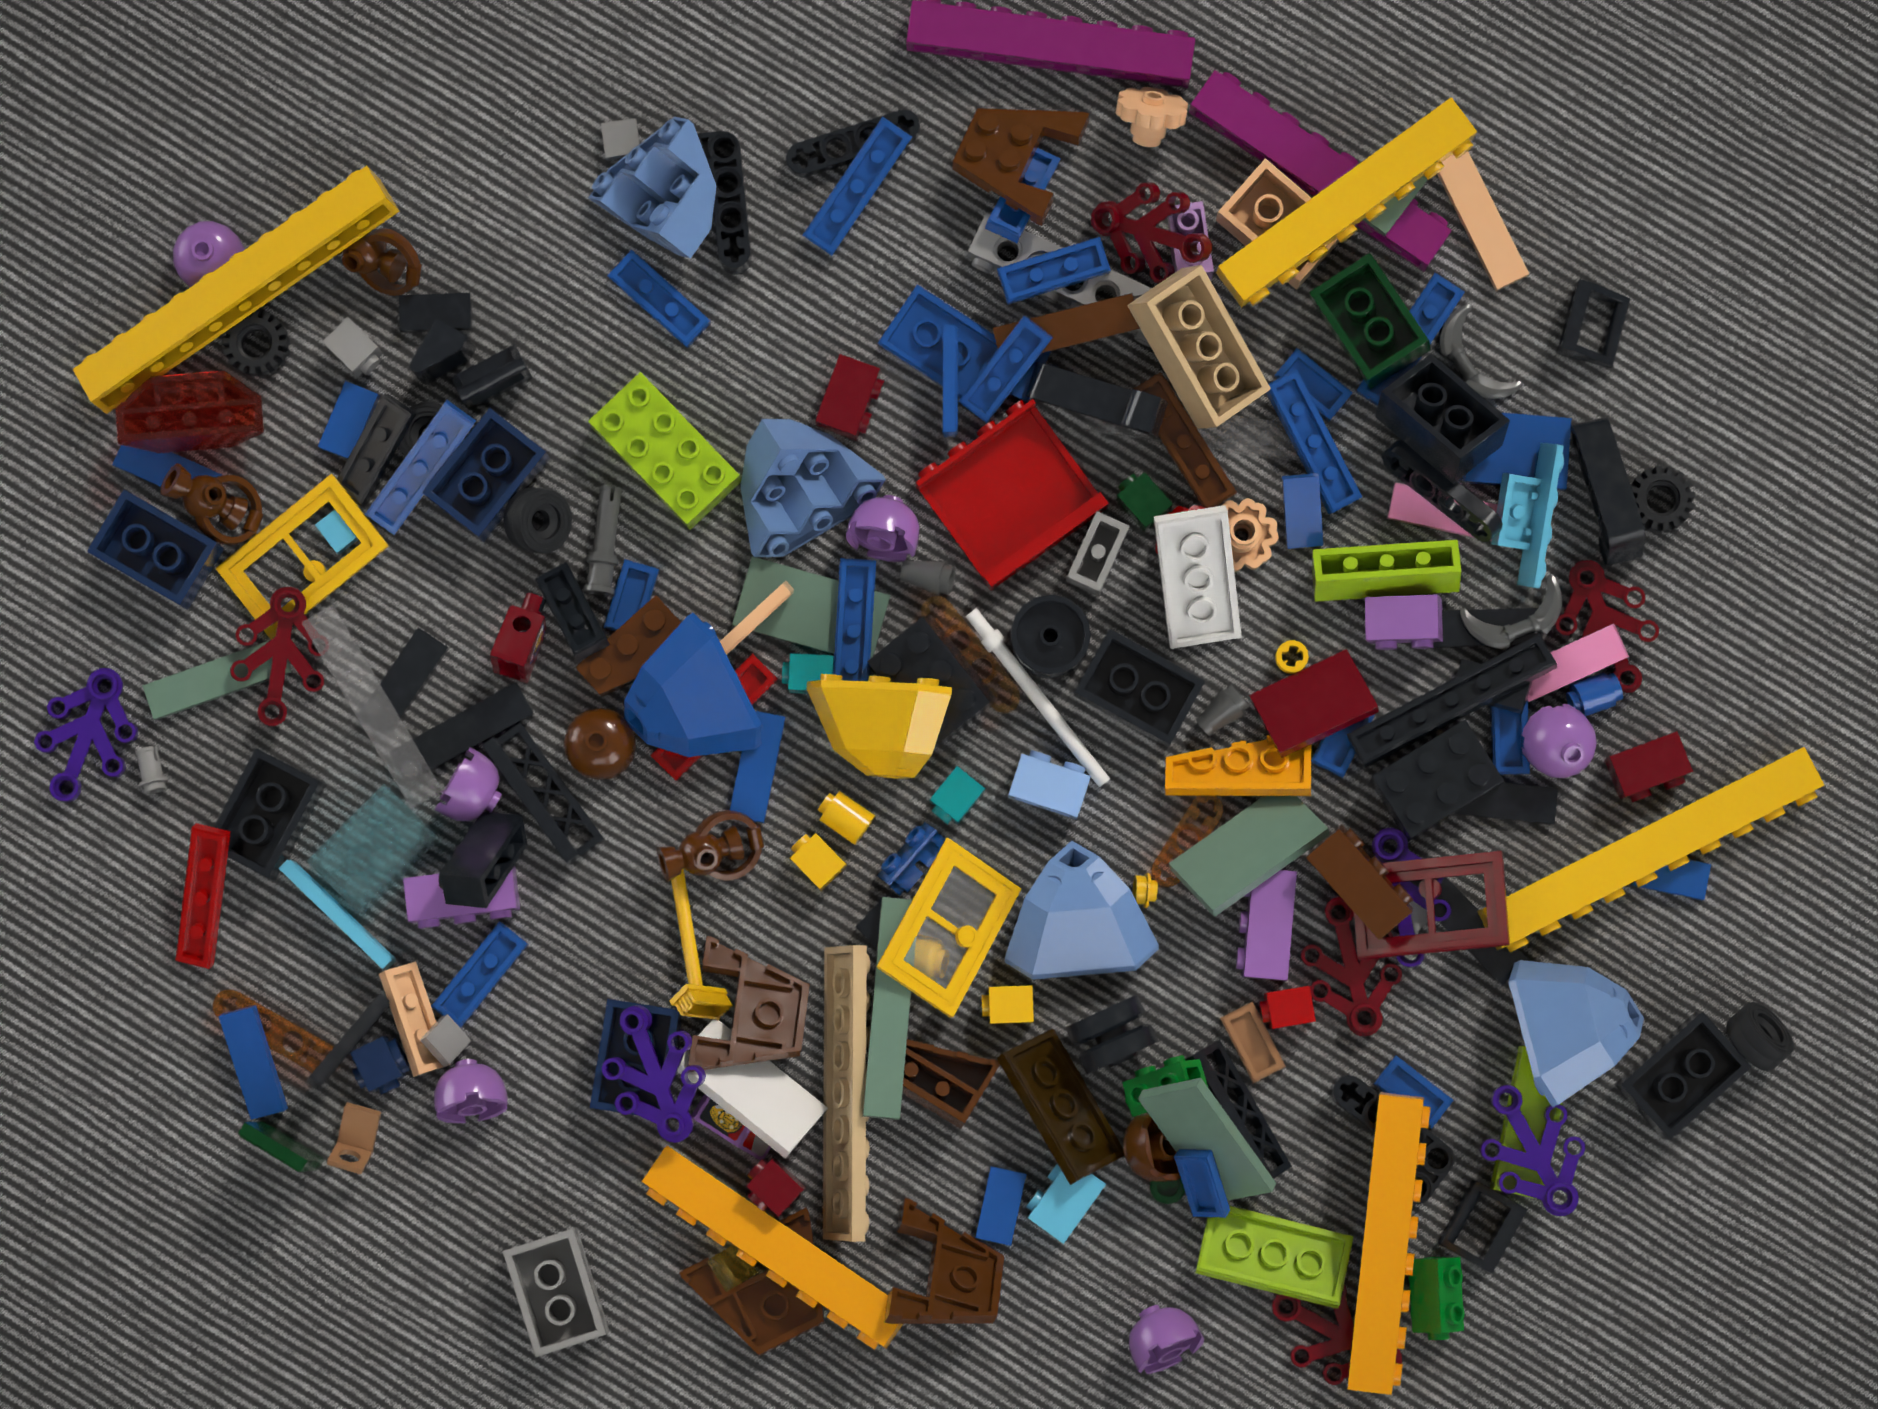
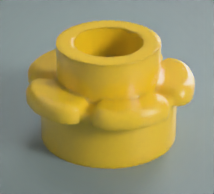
(1144, 889)

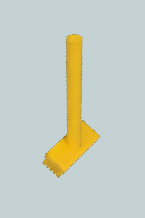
(694, 998)

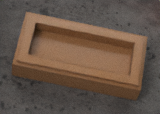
(1252, 1042)

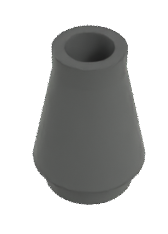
(929, 575)
(1223, 710)

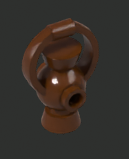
(370, 254)
(207, 497)
(702, 852)

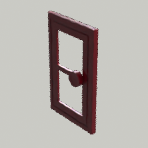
(1428, 870)

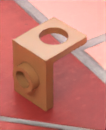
(355, 1137)

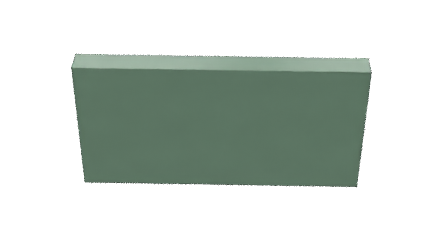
(808, 614)
(1248, 850)
(1195, 1120)

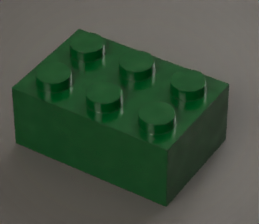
(1370, 321)

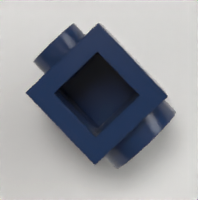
(380, 1065)

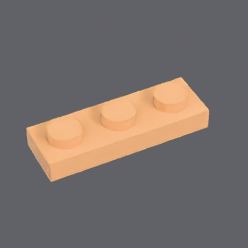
(411, 1014)

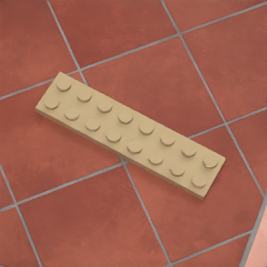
(844, 1090)

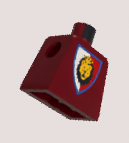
(517, 651)

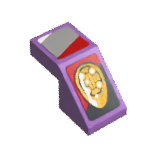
(726, 1126)

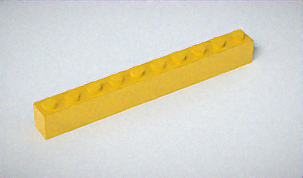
(236, 289)
(1658, 845)

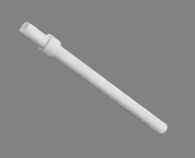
(994, 642)

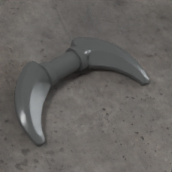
(1451, 346)
(1502, 636)

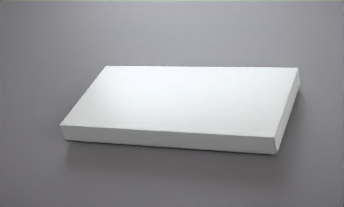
(1197, 576)
(759, 1097)

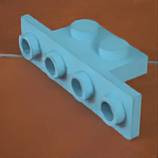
(1527, 512)

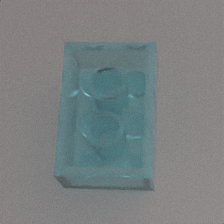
(373, 849)

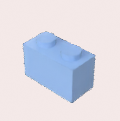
(1049, 785)

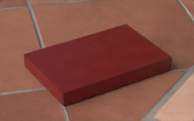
(1314, 703)

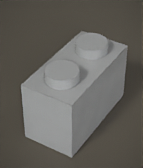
(1097, 553)

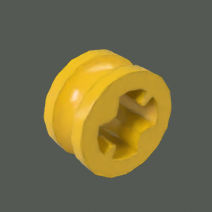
(1283, 649)

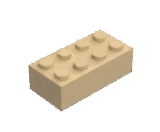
(1199, 347)

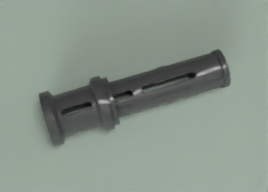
(602, 558)

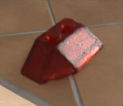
(189, 413)

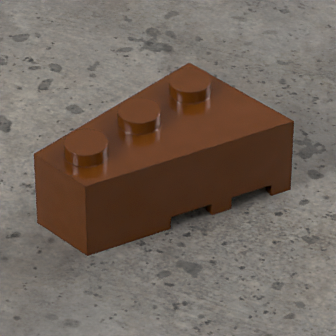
(629, 648)
(1361, 881)
(946, 1080)

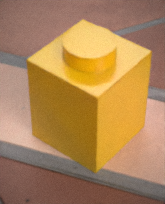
(817, 860)
(1008, 1004)

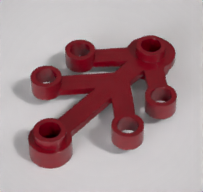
(1146, 231)
(1603, 615)
(280, 649)
(1352, 975)
(1340, 1334)

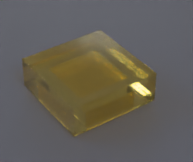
(730, 1268)

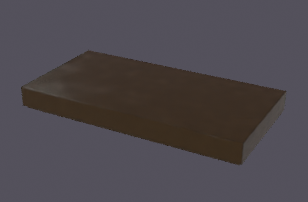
(1061, 1106)

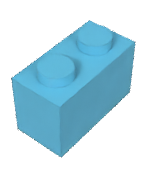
(1063, 1204)

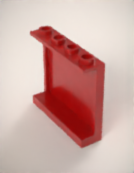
(1010, 494)

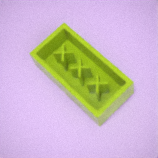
(665, 450)

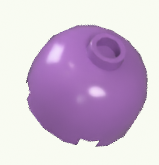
(203, 250)
(884, 528)
(1559, 741)
(470, 788)
(469, 1091)
(1162, 1337)

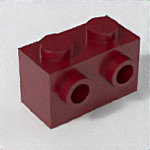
(773, 1186)

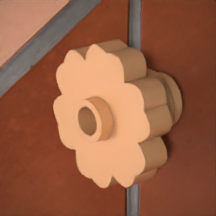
(1151, 113)
(1259, 529)

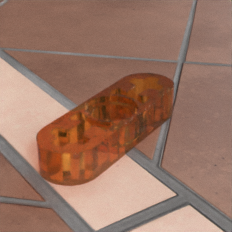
(1192, 812)

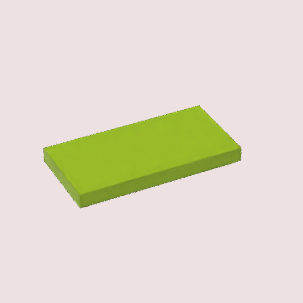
(1276, 1256)

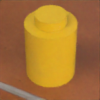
(845, 816)

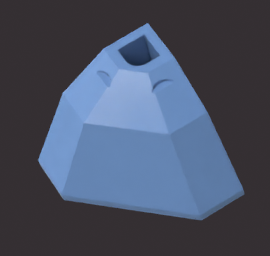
(662, 188)
(799, 485)
(1079, 921)
(1571, 1024)

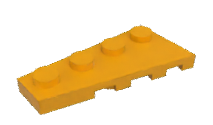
(1239, 771)

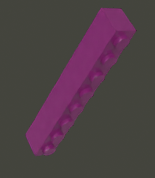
(1051, 43)
(1306, 160)

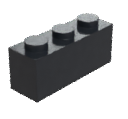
(483, 860)

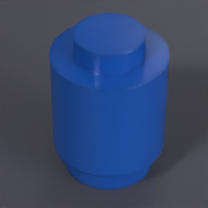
(1595, 693)

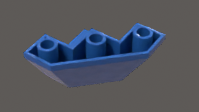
(692, 697)

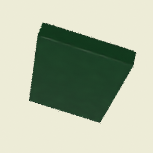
(280, 1146)

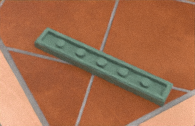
(887, 1026)

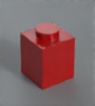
(1287, 1007)

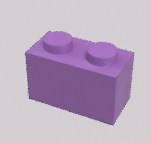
(1403, 620)

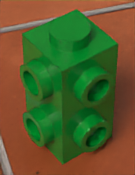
(1174, 1071)
(1437, 1297)

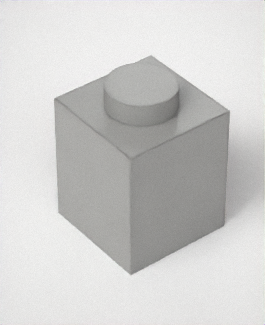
(353, 348)

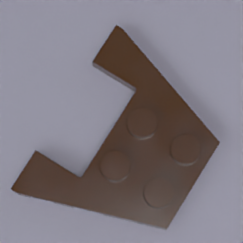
(1002, 147)
(766, 1012)
(961, 1277)
(759, 1307)

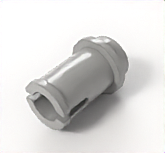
(150, 770)

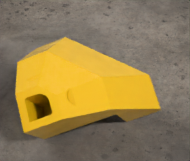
(880, 723)

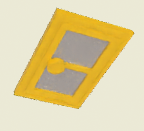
(949, 928)

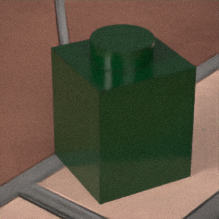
(1142, 500)

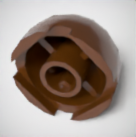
(599, 744)
(1149, 1151)

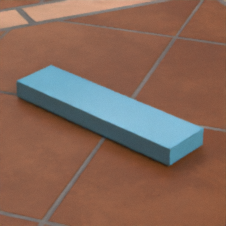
(338, 914)

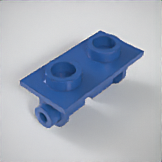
(900, 869)

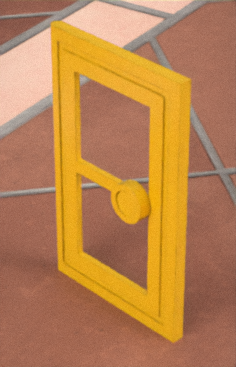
(323, 581)

